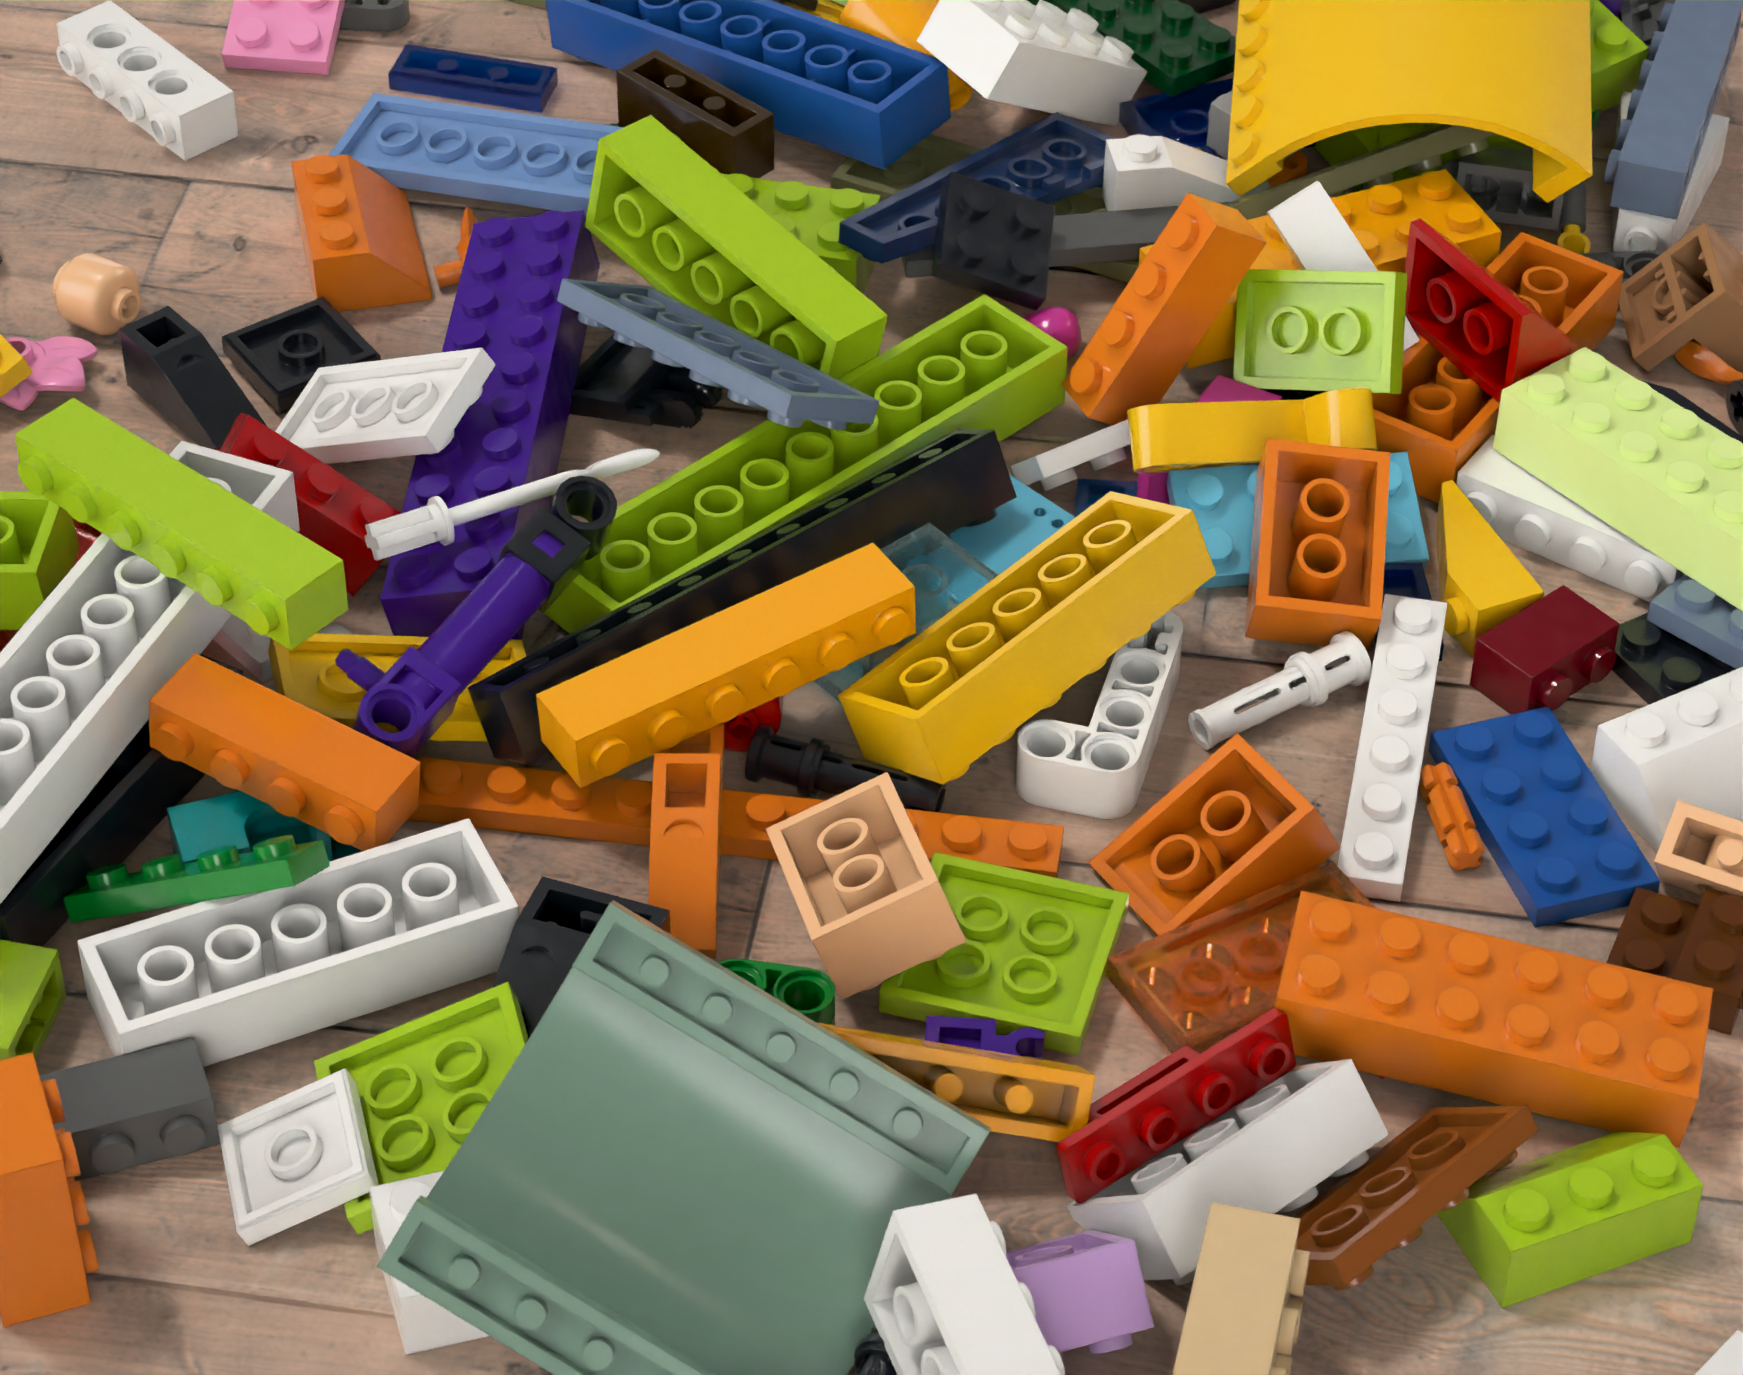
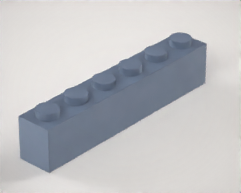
(1673, 106)

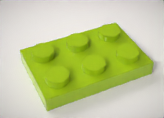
(1320, 330)

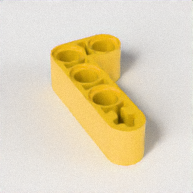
(1235, 432)

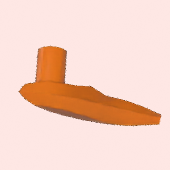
(450, 272)
(1706, 364)

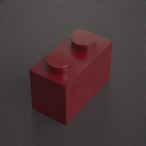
(1544, 653)

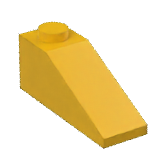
(1476, 571)

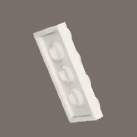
(386, 406)

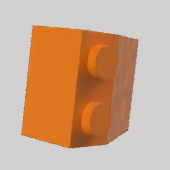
(1215, 841)

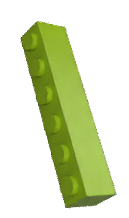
(182, 523)

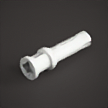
(1301, 682)

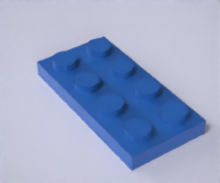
(1544, 816)

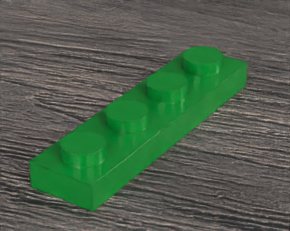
(215, 875)

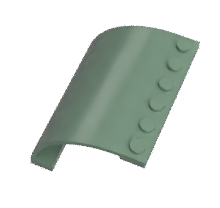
(678, 1177)

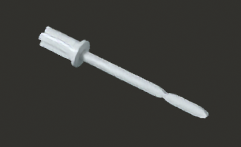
(437, 521)

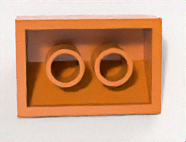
(357, 235)

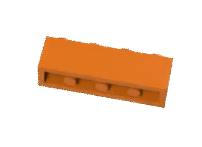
(1164, 310)
(284, 754)

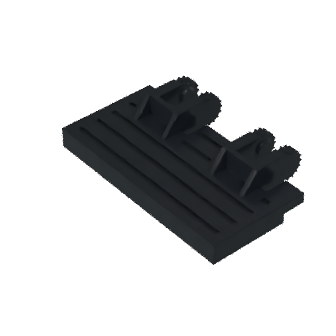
(633, 388)

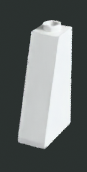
(1649, 232)

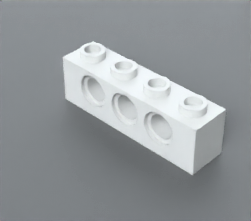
(147, 80)

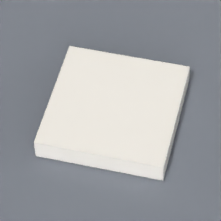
(297, 1157)

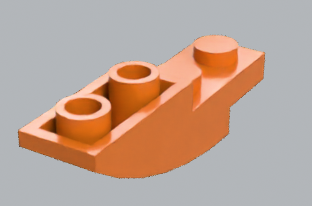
(687, 837)

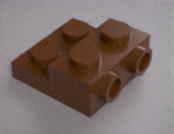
(1688, 945)

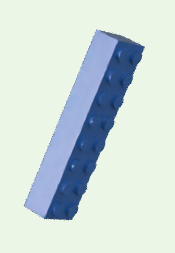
(812, 73)

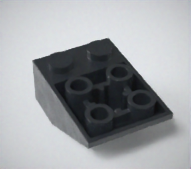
(551, 938)

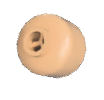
(97, 293)

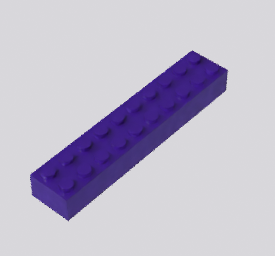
(519, 420)

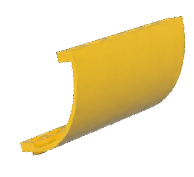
(1367, 63)

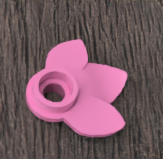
(54, 367)

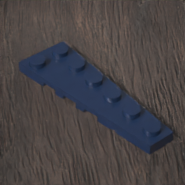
(1038, 162)

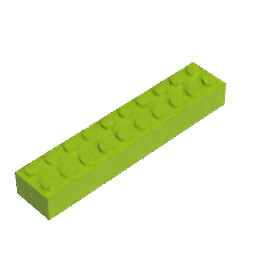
(961, 372)

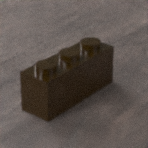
(705, 115)

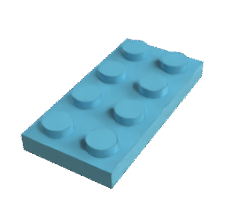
(1225, 509)

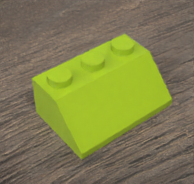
(1576, 1214)

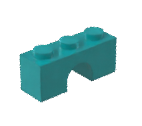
(239, 822)

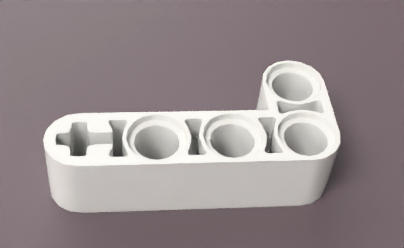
(1103, 765)

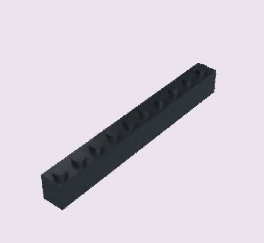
(943, 484)

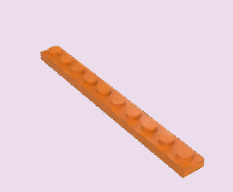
(621, 813)

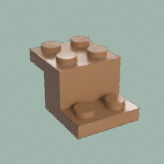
(1685, 296)

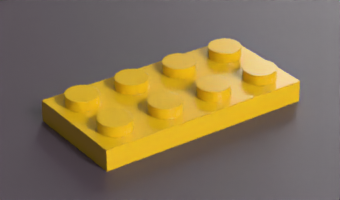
(314, 680)

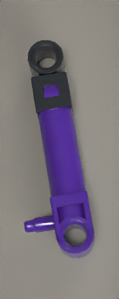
(529, 577)

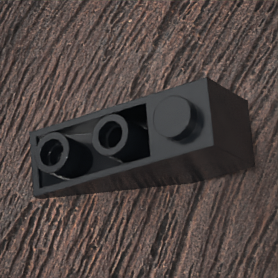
(182, 377)

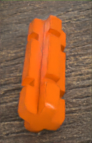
(1451, 816)

